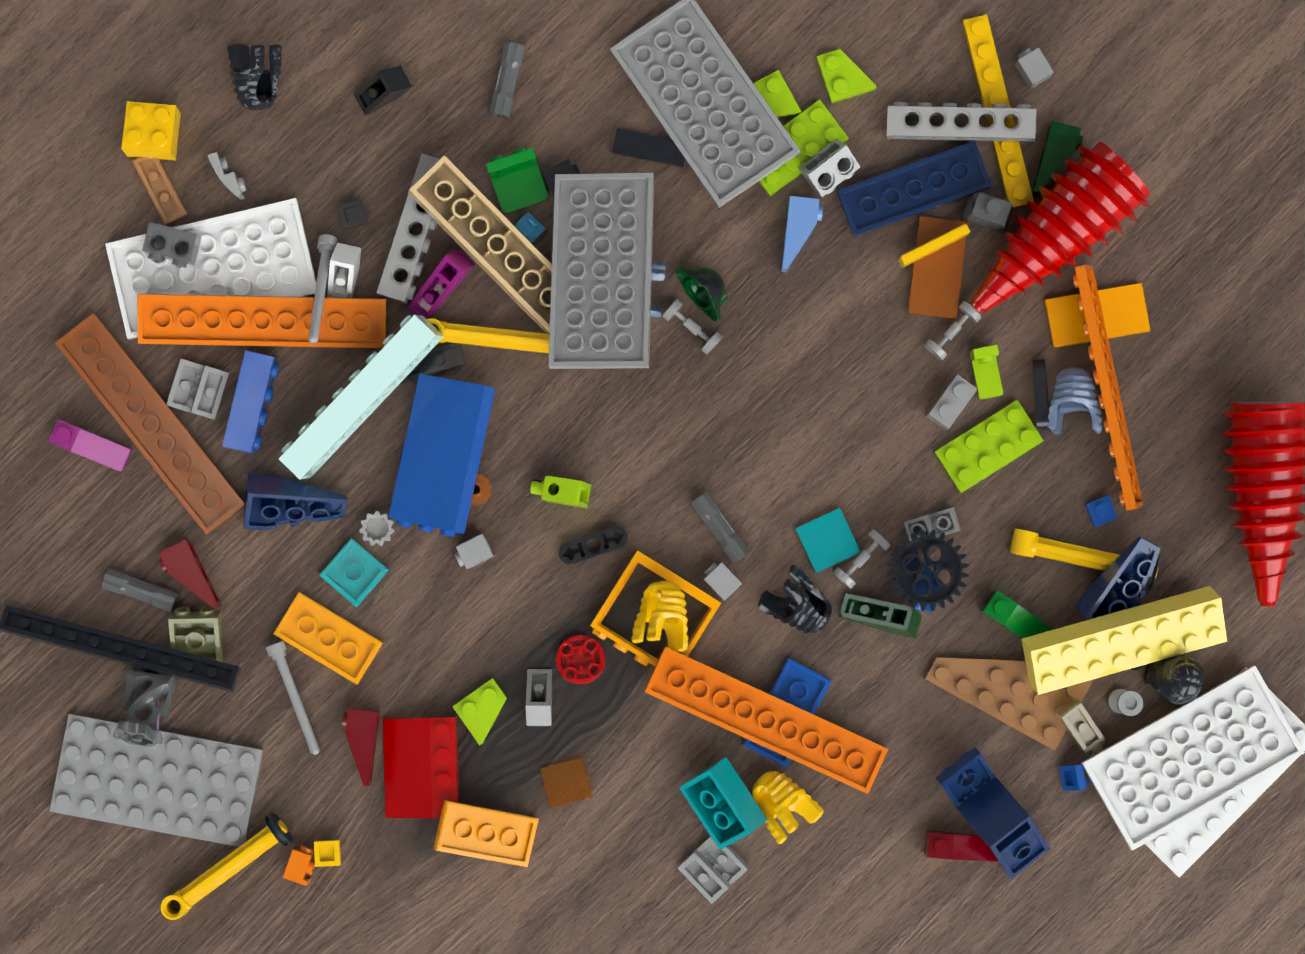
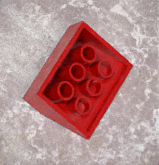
(420, 766)

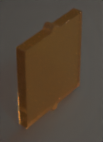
(566, 782)

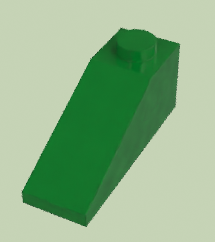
(1012, 616)

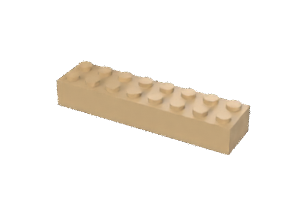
(487, 238)

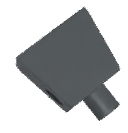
(988, 211)

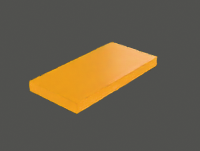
(1122, 311)
(328, 638)
(485, 833)

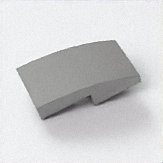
(230, 180)
(941, 521)

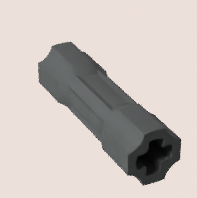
(510, 64)
(720, 528)
(141, 590)

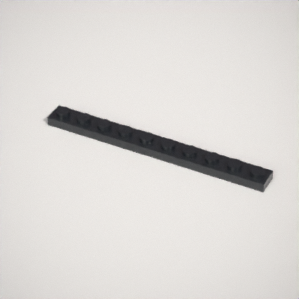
(119, 648)

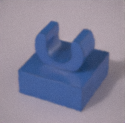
(1073, 777)

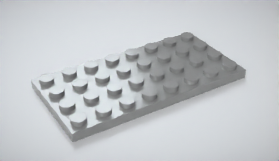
(705, 101)
(601, 271)
(173, 788)

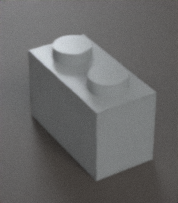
(951, 402)

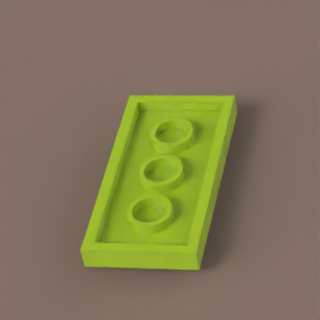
(811, 133)
(988, 446)

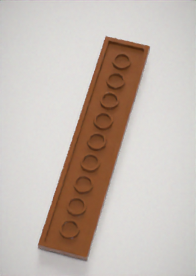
(150, 423)

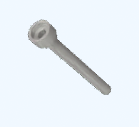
(326, 247)
(277, 653)

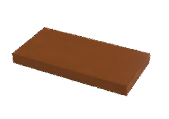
(939, 274)

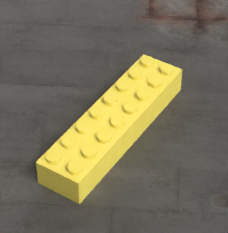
(1124, 640)

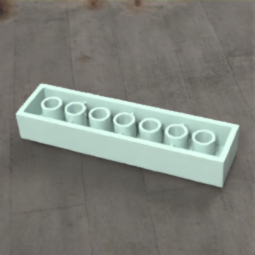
(360, 397)

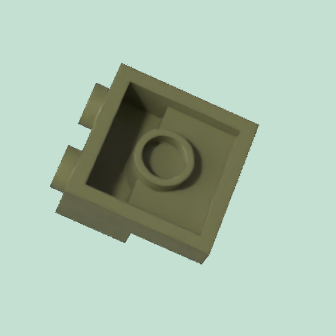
(197, 632)

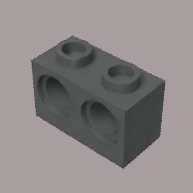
(173, 239)

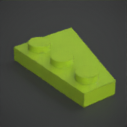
(777, 95)

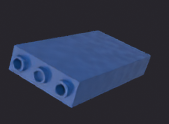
(441, 454)

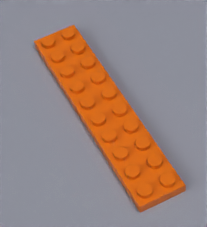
(259, 320)
(1110, 397)
(766, 720)

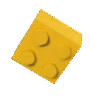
(151, 130)

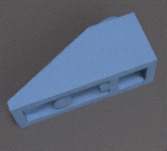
(800, 223)

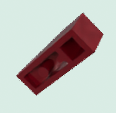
(186, 568)
(362, 738)
(956, 846)

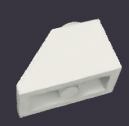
(343, 271)

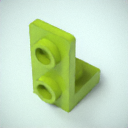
(986, 372)

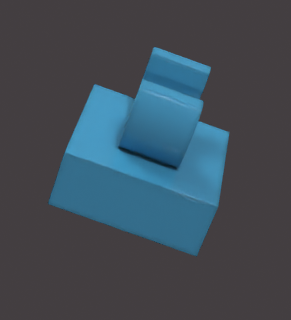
(530, 227)

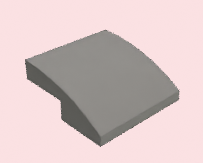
(197, 389)
(713, 869)

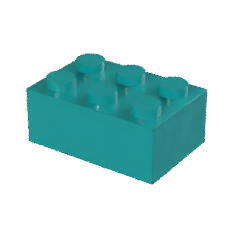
(723, 803)

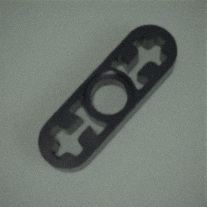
(1041, 394)
(577, 557)

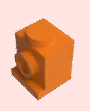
(300, 865)

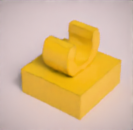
(327, 853)

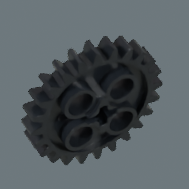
(906, 579)

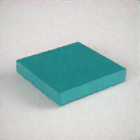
(827, 540)
(354, 572)

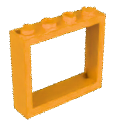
(622, 643)

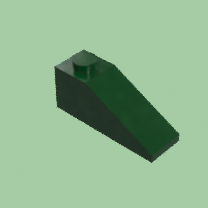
(1059, 145)
(881, 615)

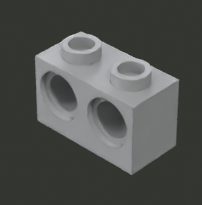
(826, 163)

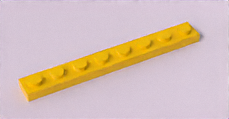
(994, 92)

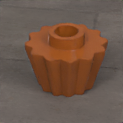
(484, 492)

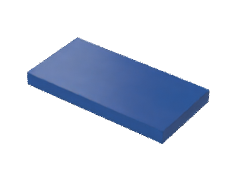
(800, 688)

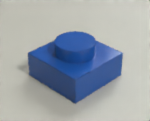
(1101, 511)

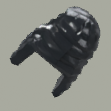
(253, 85)
(803, 609)
(1175, 678)

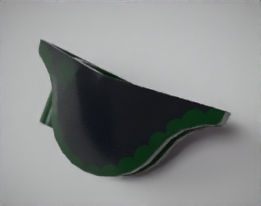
(705, 289)

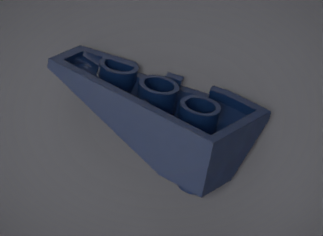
(281, 501)
(1122, 582)

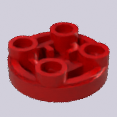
(580, 659)

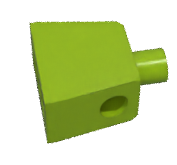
(570, 492)

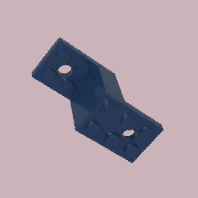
(993, 812)

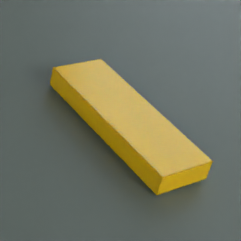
(934, 245)

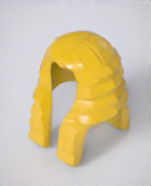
(663, 608)
(778, 797)

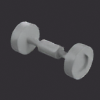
(969, 313)
(692, 326)
(861, 558)
(1125, 702)

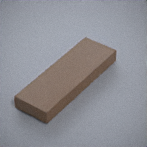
(160, 189)

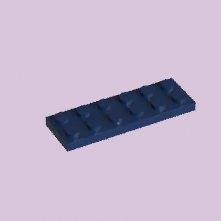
(914, 189)

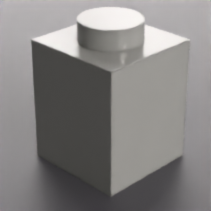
(1033, 67)
(473, 552)
(721, 580)

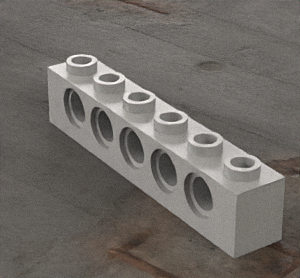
(973, 131)
(388, 286)

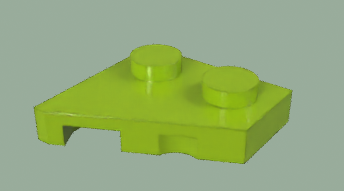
(842, 76)
(481, 709)

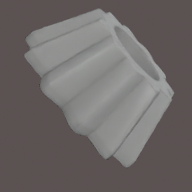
(377, 528)

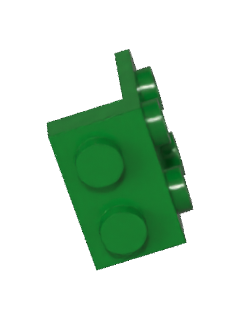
(517, 180)

